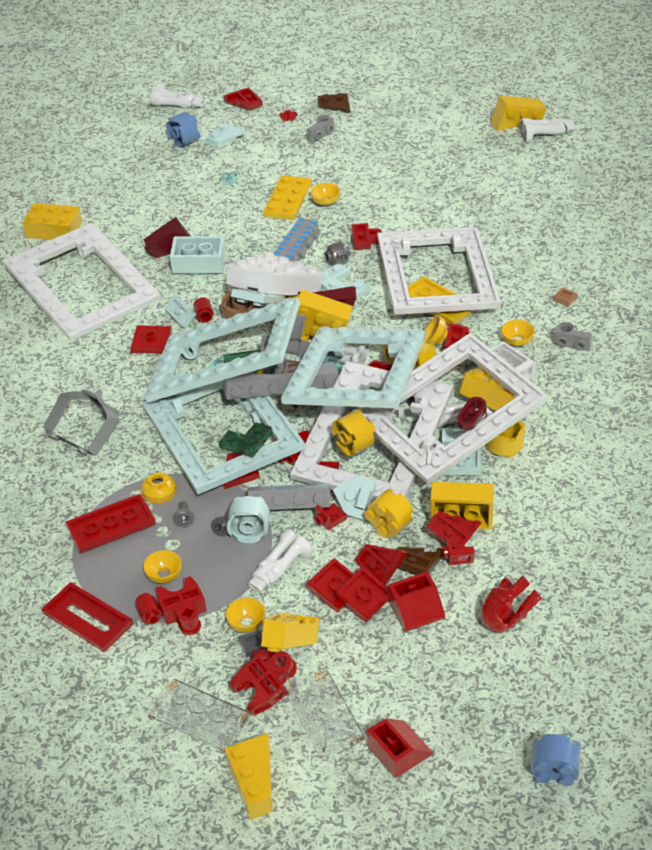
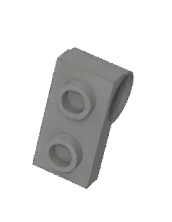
(323, 127)
(568, 337)

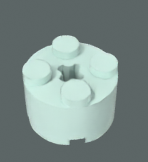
(248, 519)

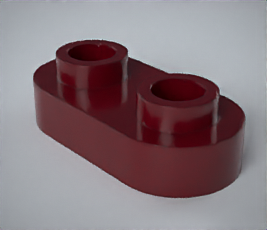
(468, 416)

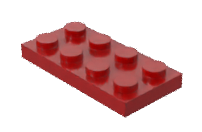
(110, 523)

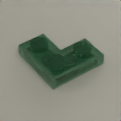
(248, 443)

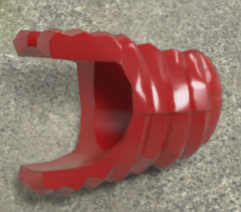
(497, 607)

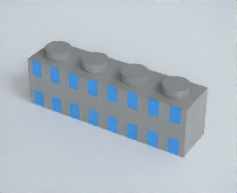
(298, 240)
(293, 496)

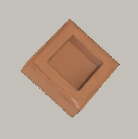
(565, 297)

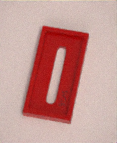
(75, 596)

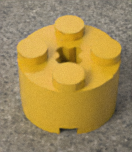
(353, 432)
(509, 441)
(389, 513)

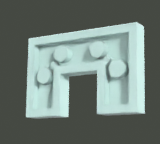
(334, 274)
(258, 298)
(470, 465)

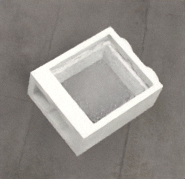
(515, 359)

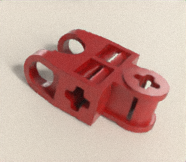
(183, 606)
(272, 670)

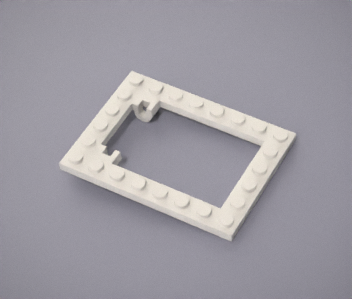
(87, 239)
(462, 239)
(429, 404)
(432, 463)

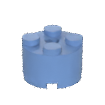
(183, 129)
(555, 759)

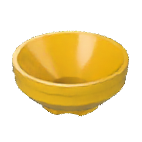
(325, 193)
(520, 329)
(436, 331)
(158, 492)
(162, 561)
(243, 609)

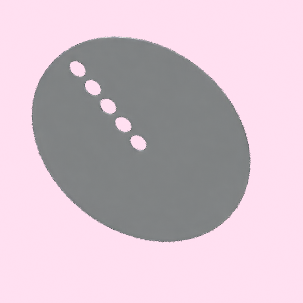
(215, 562)

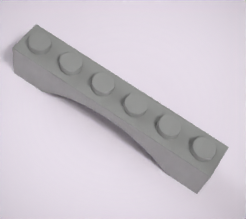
(258, 385)

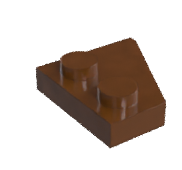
(334, 102)
(419, 561)

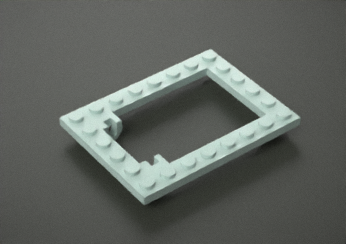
(403, 345)
(166, 384)
(168, 409)

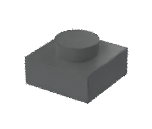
(251, 642)

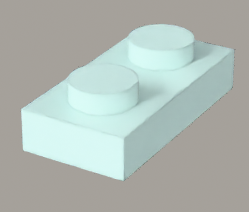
(180, 311)

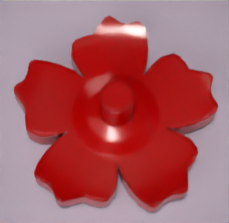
(288, 115)

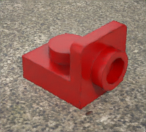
(329, 516)
(458, 555)

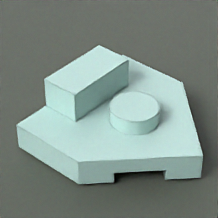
(356, 496)

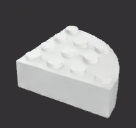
(274, 275)

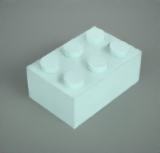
(198, 254)

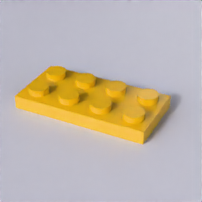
(287, 197)
(426, 287)

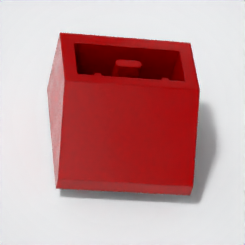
(416, 601)
(397, 745)

